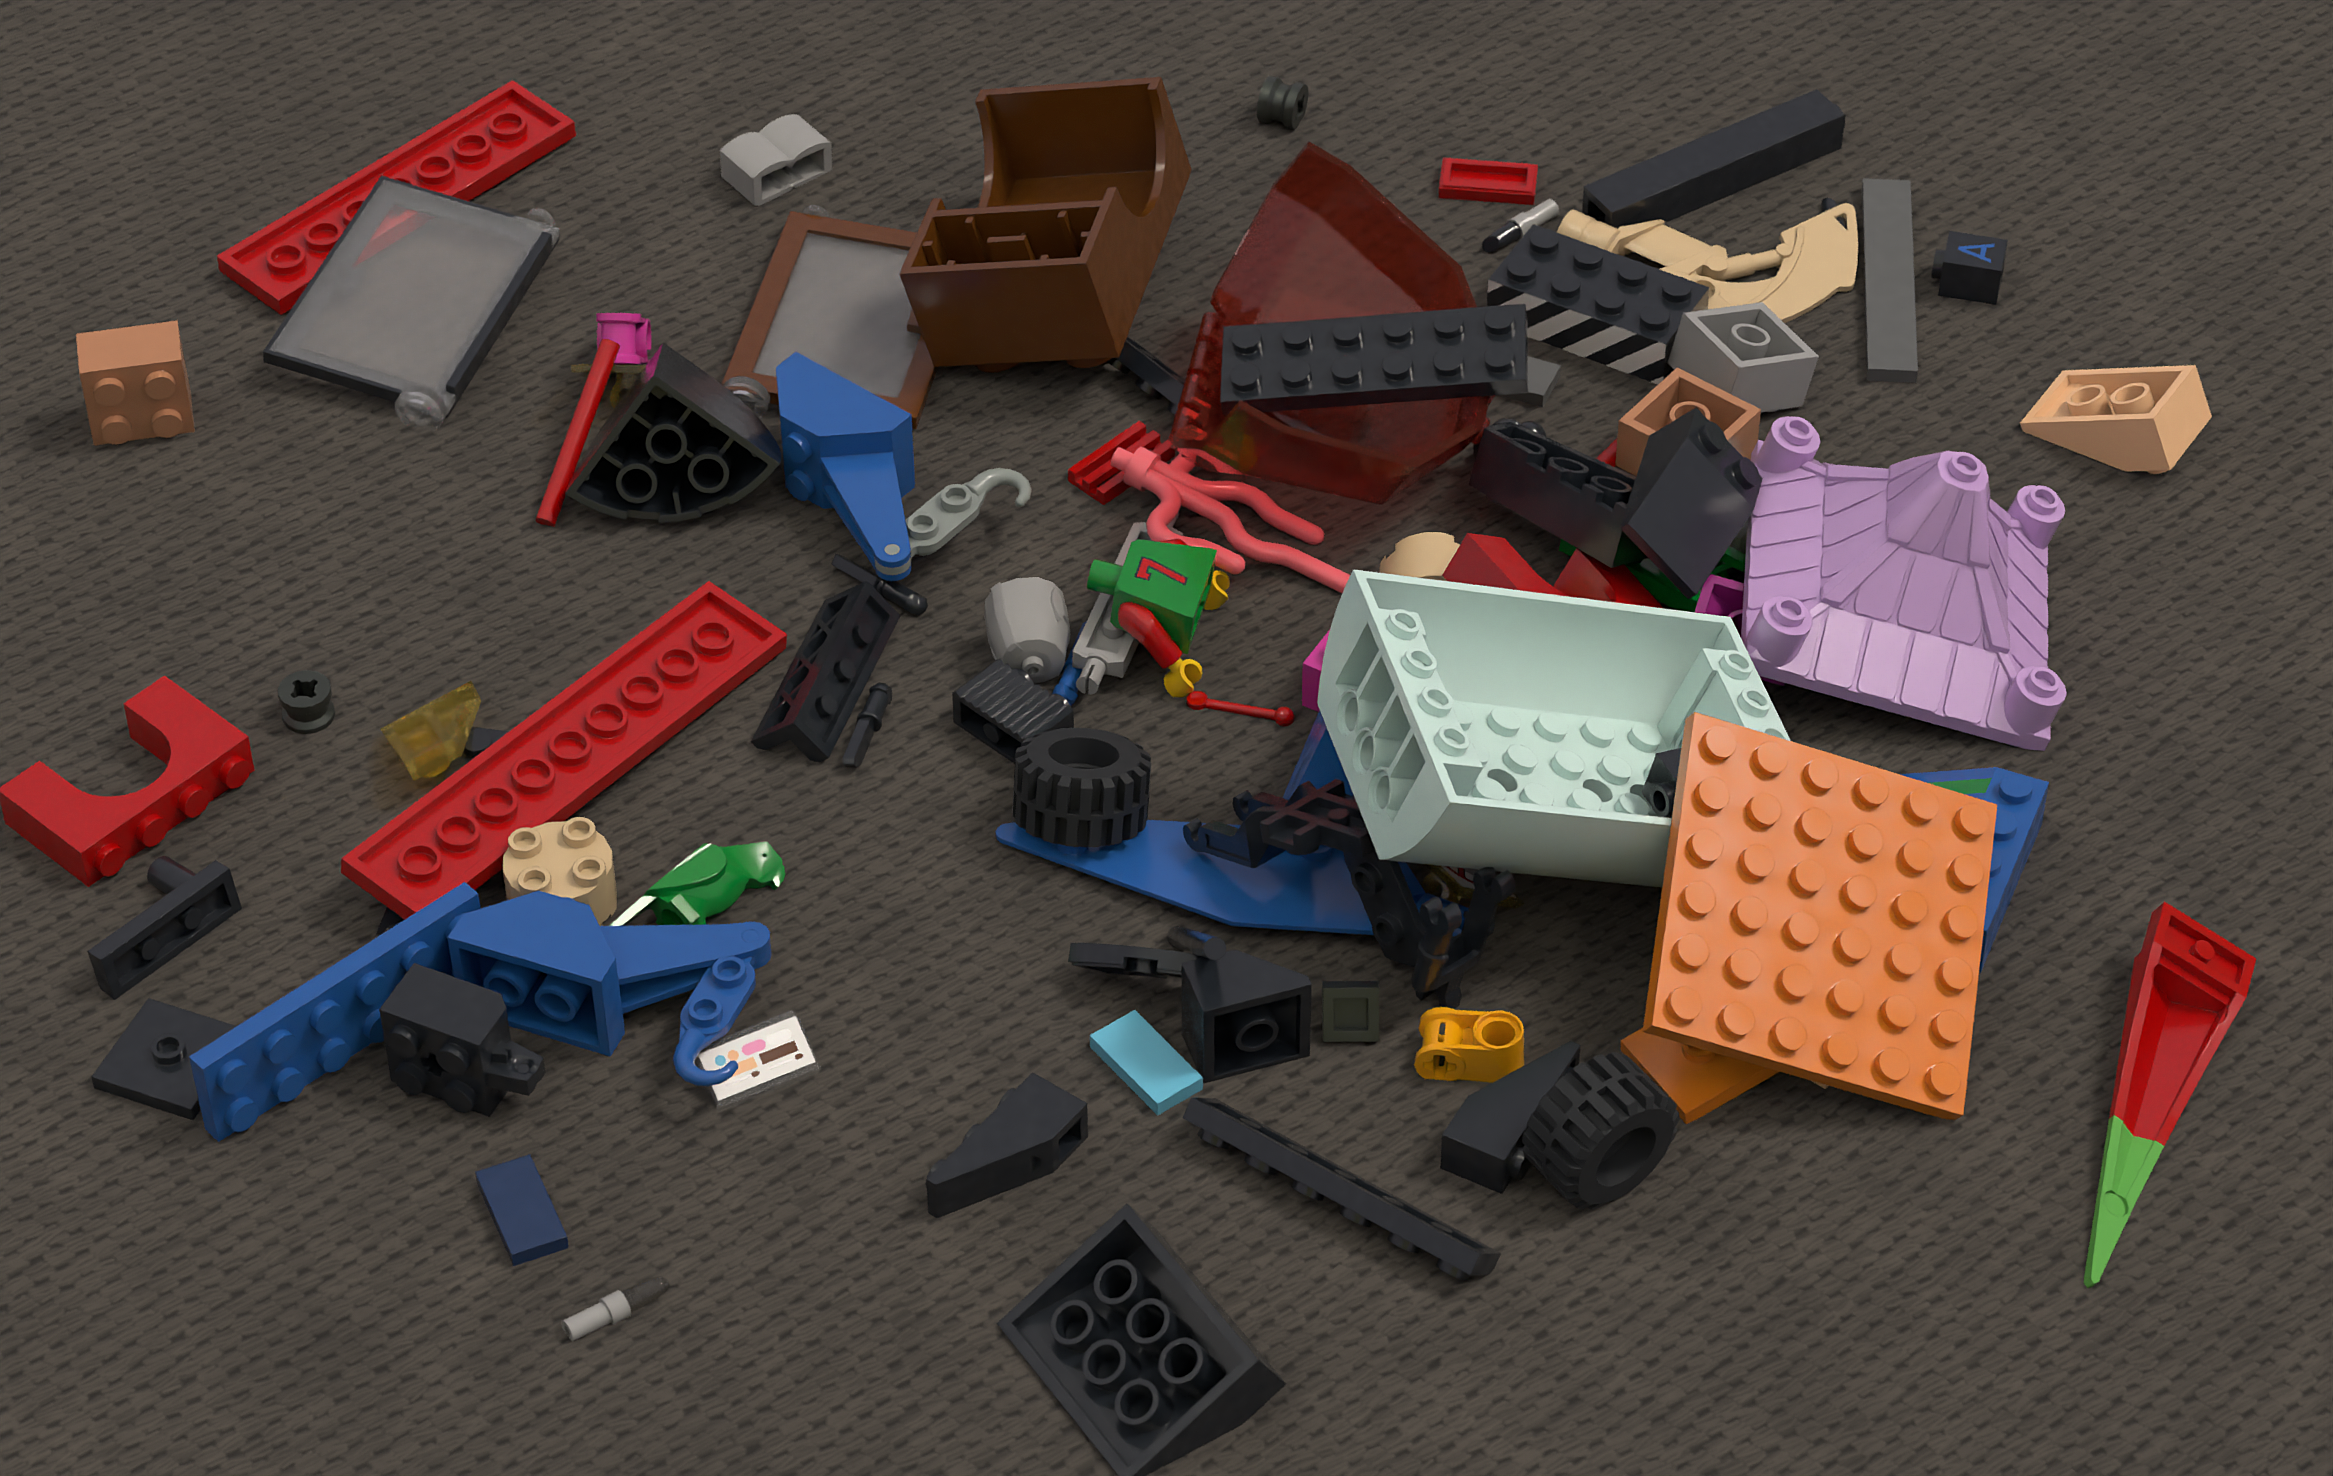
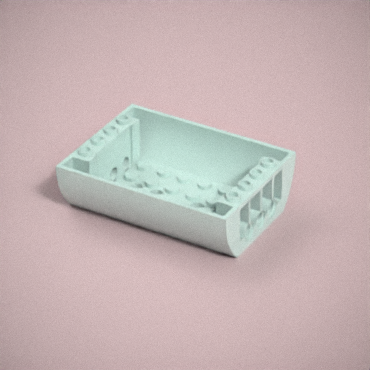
(1521, 721)

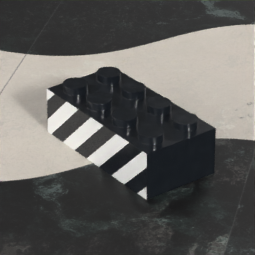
(1596, 302)

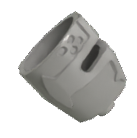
(1028, 626)

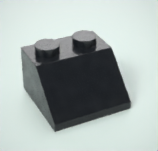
(1243, 1014)

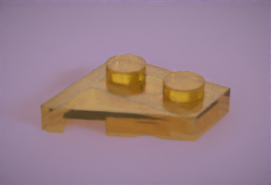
(434, 733)

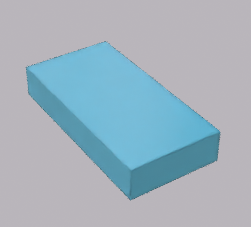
(1146, 1062)

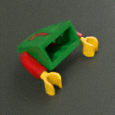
(1161, 601)

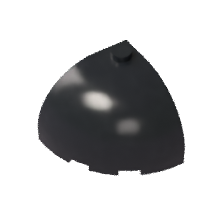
(674, 447)

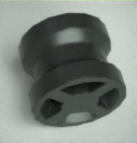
(1282, 102)
(306, 702)

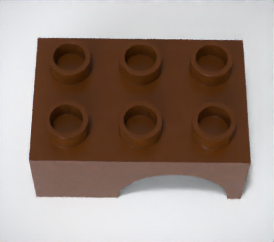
(1062, 229)

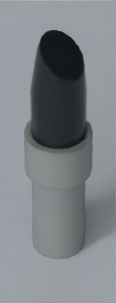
(1519, 225)

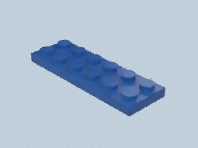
(320, 1021)

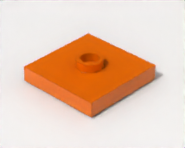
(1692, 1076)

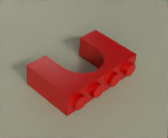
(1497, 564)
(98, 833)

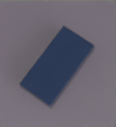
(521, 1210)

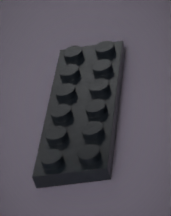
(1376, 359)

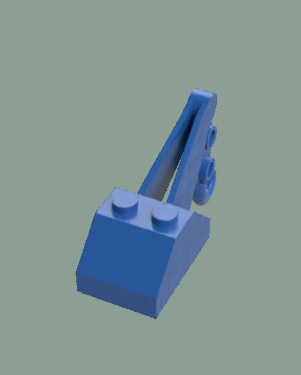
(578, 978)

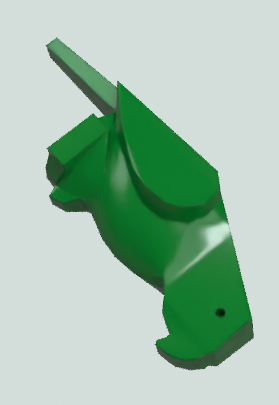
(708, 883)

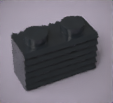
(1006, 708)

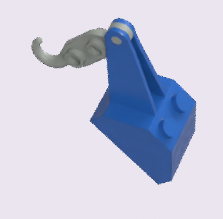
(858, 457)

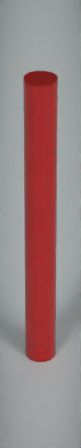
(577, 432)

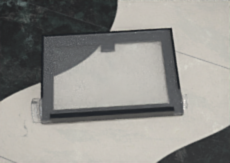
(413, 298)

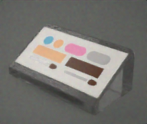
(767, 1060)

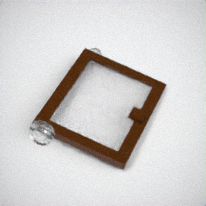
(840, 303)

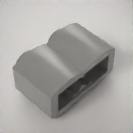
(775, 159)

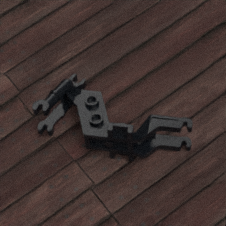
(1334, 820)

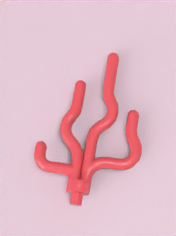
(1178, 488)

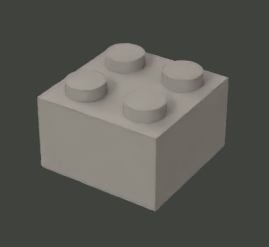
(1746, 355)

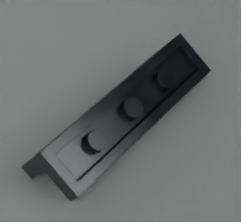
(829, 673)

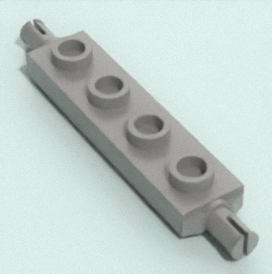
(1102, 646)

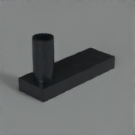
(168, 927)

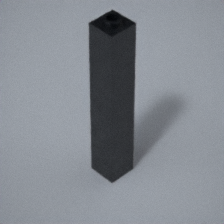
(1718, 163)

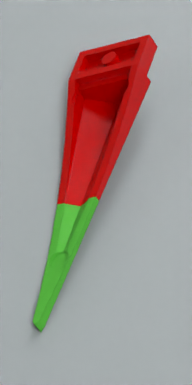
(2177, 1013)

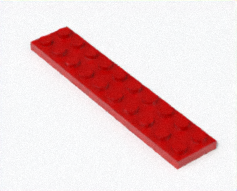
(566, 750)

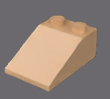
(2123, 415)

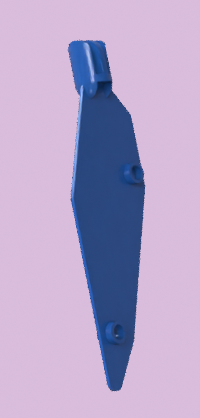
(1283, 893)

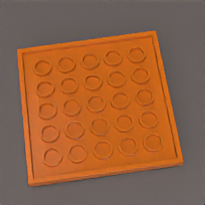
(1821, 918)

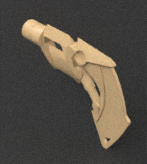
(1813, 259)

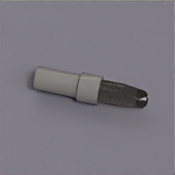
(614, 1307)

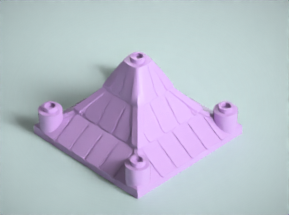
(1902, 587)

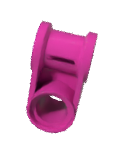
(630, 332)

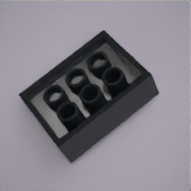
(1139, 1349)

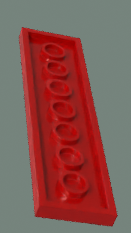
(452, 158)

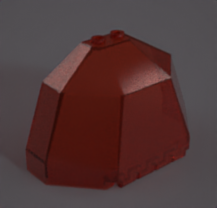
(1315, 252)

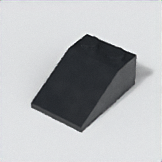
(1690, 499)

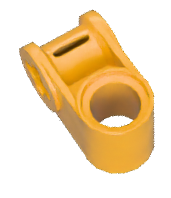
(1474, 1045)

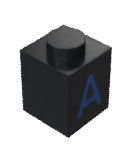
(1970, 267)

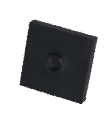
(153, 1059)

